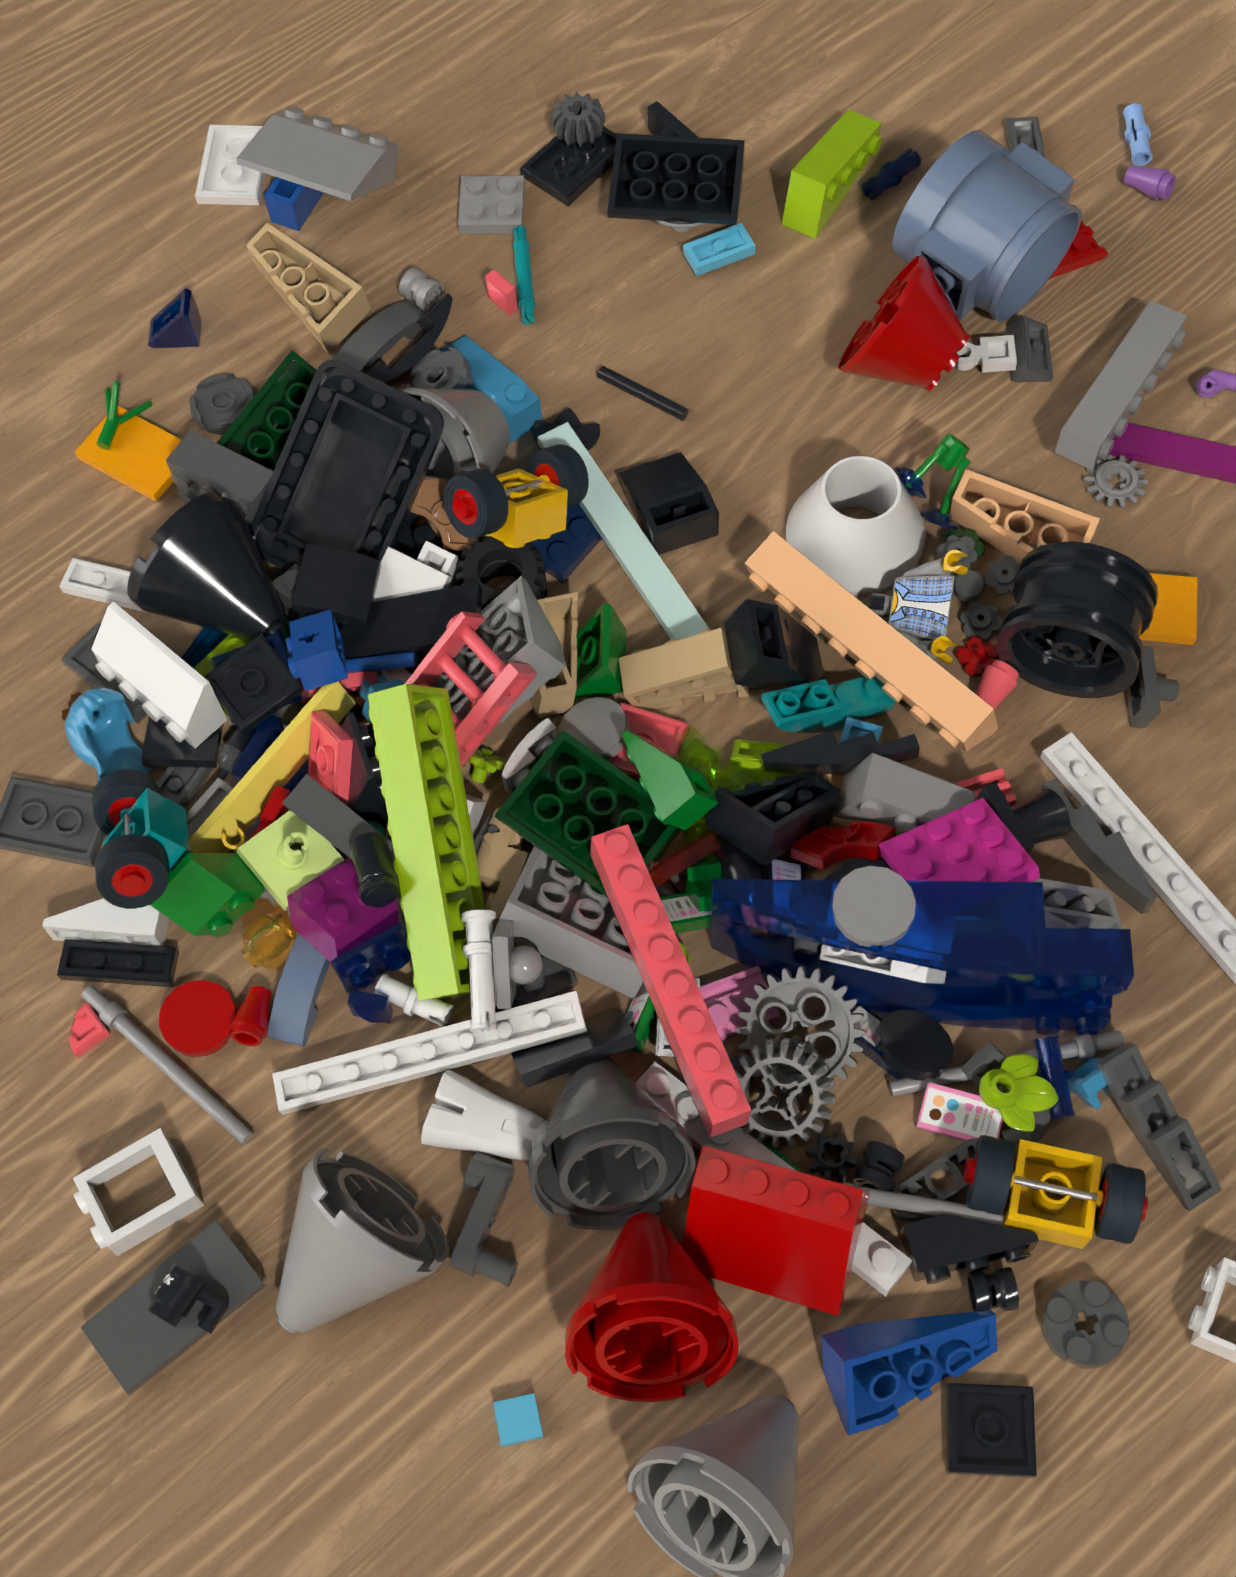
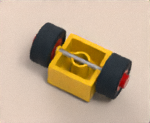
(518, 503)
(1055, 1191)

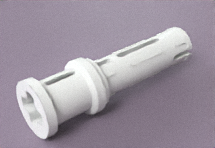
(480, 955)

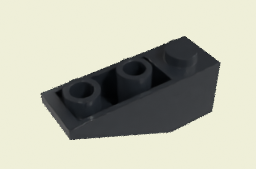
(957, 1243)

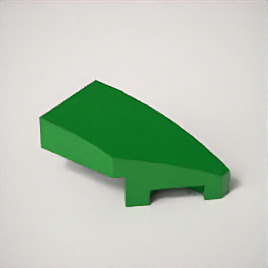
(700, 881)

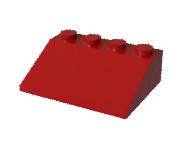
(773, 1229)

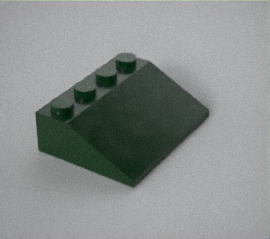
(270, 415)
(578, 796)

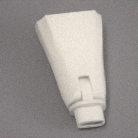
(480, 1121)

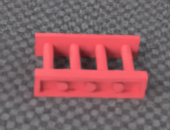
(487, 707)

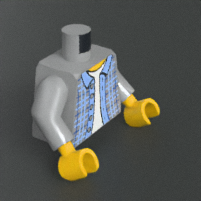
(923, 604)

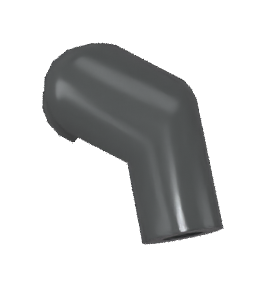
(1041, 1122)

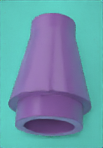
(1151, 181)

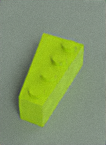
(829, 172)

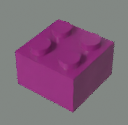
(332, 913)

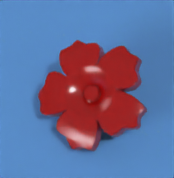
(976, 656)

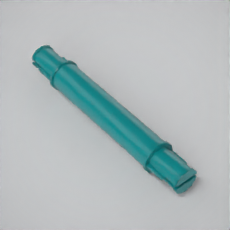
(524, 278)

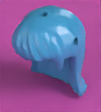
(101, 733)

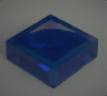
(370, 1006)

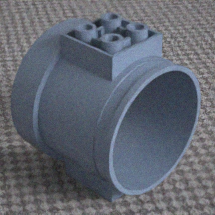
(989, 224)

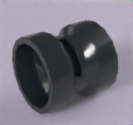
(879, 1166)
(993, 1290)

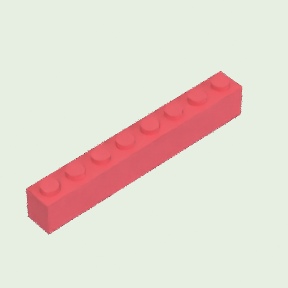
(670, 982)

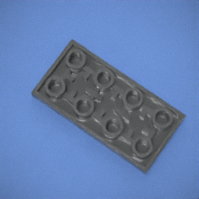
(140, 1343)

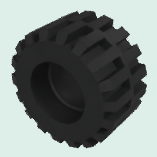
(495, 559)

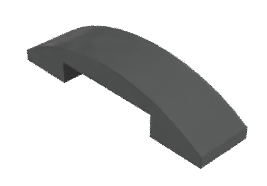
(380, 335)

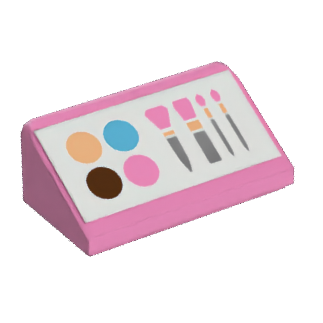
(957, 1114)

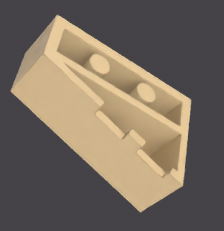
(679, 670)
(559, 693)

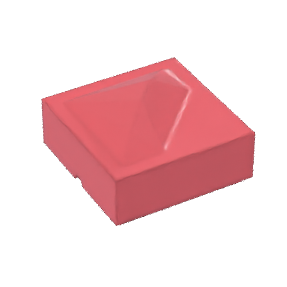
(501, 292)

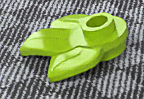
(1023, 1091)

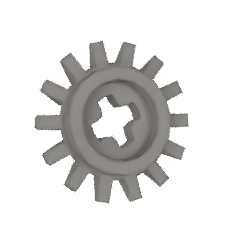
(1125, 473)

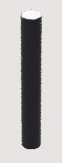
(643, 393)

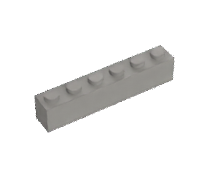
(1121, 385)

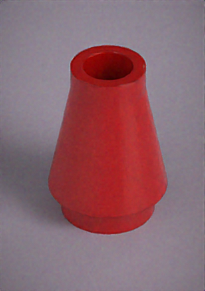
(252, 1018)

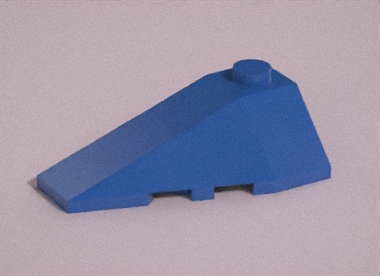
(891, 1362)

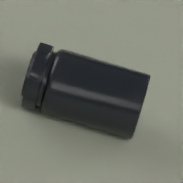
(374, 869)

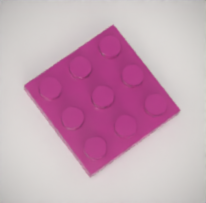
(960, 847)

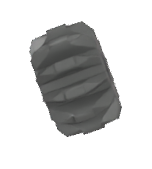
(578, 119)

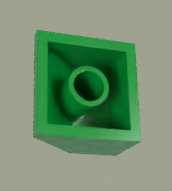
(209, 893)

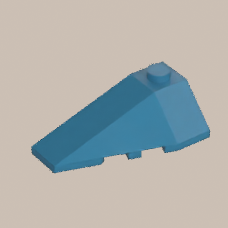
(503, 386)

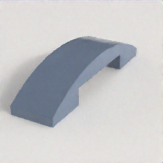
(296, 994)

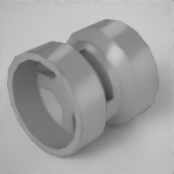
(418, 287)

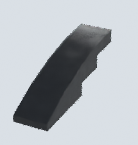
(825, 756)

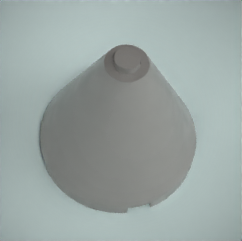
(352, 1242)
(725, 1492)

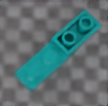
(825, 707)

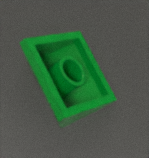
(599, 647)

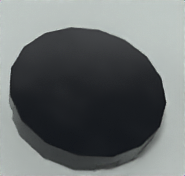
(914, 1044)

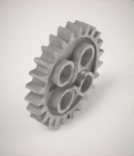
(791, 997)

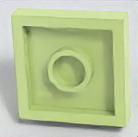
(288, 856)

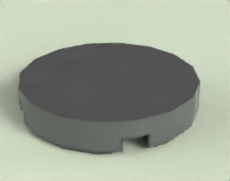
(220, 402)

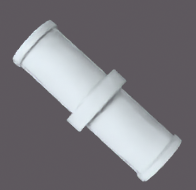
(407, 998)

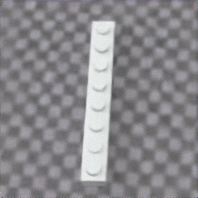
(1157, 859)
(427, 1053)
(874, 1257)

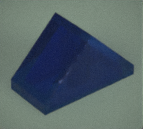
(176, 323)

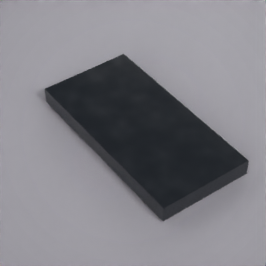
(410, 622)

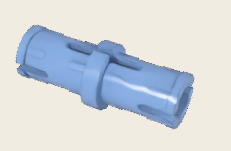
(1137, 134)

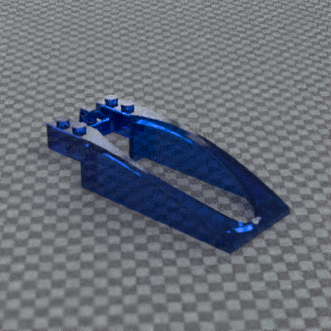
(985, 935)

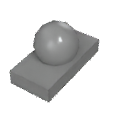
(512, 964)

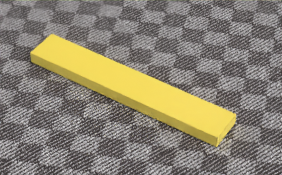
(272, 769)

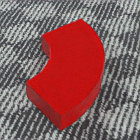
(827, 846)

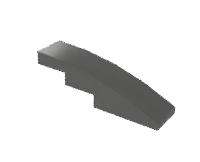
(1105, 855)
(1158, 1127)

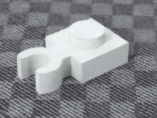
(992, 353)

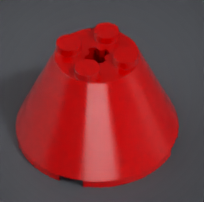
(910, 333)

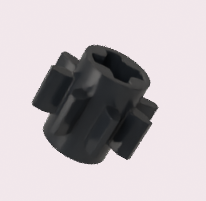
(833, 1146)

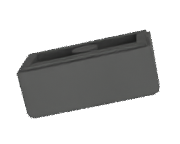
(1031, 350)

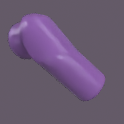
(1216, 382)

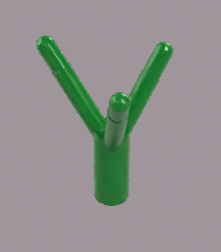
(112, 421)

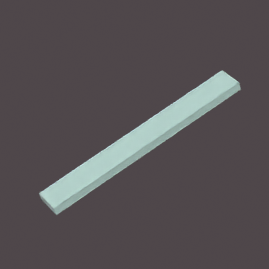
(631, 545)

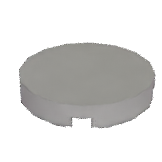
(597, 725)
(873, 906)

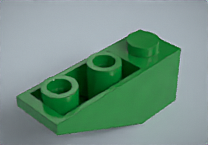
(675, 787)

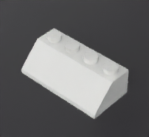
(156, 678)

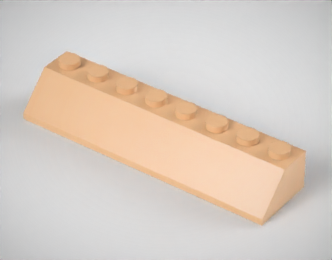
(872, 643)

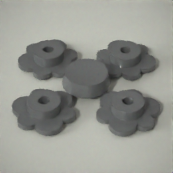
(972, 586)

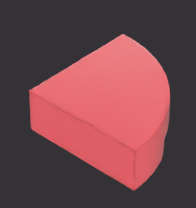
(86, 1031)

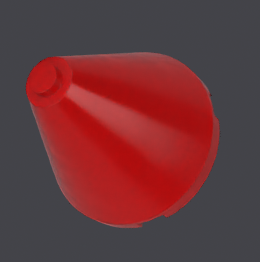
(650, 1320)

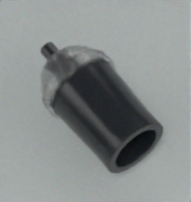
(232, 751)

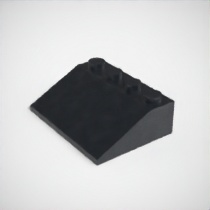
(676, 179)

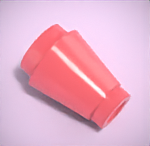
(997, 683)

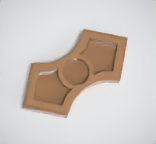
(430, 504)

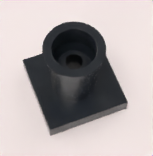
(1033, 820)

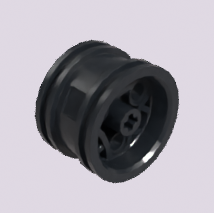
(1078, 619)

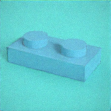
(719, 249)

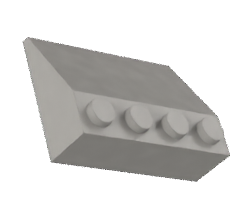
(321, 154)
(517, 634)
(571, 923)

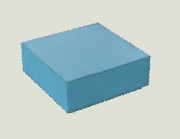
(518, 1420)

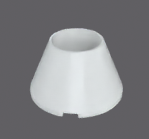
(858, 552)

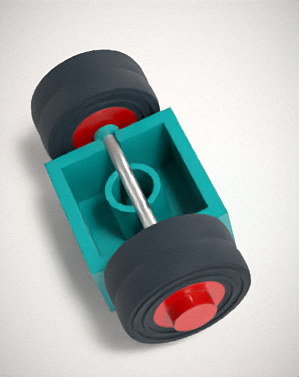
(143, 838)

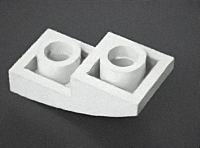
(527, 753)

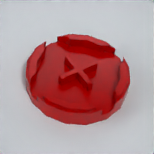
(197, 1018)

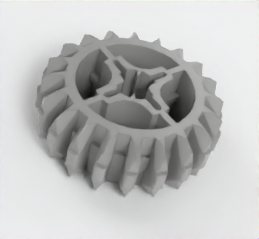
(786, 1107)

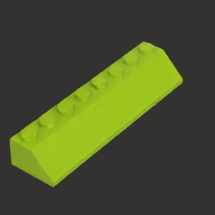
(428, 831)

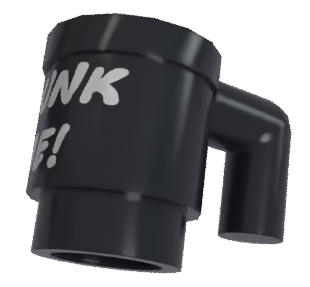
(179, 1294)

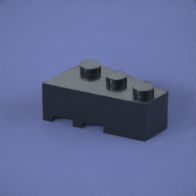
(773, 816)

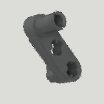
(492, 1181)

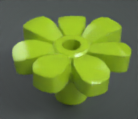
(484, 762)

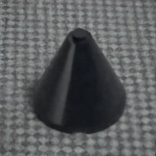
(208, 572)

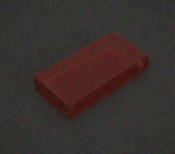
(684, 858)

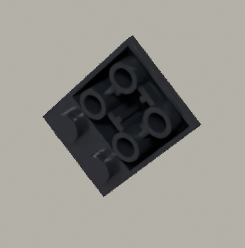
(670, 503)
(770, 648)
(365, 776)

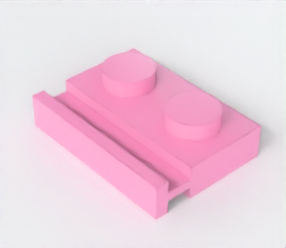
(726, 998)

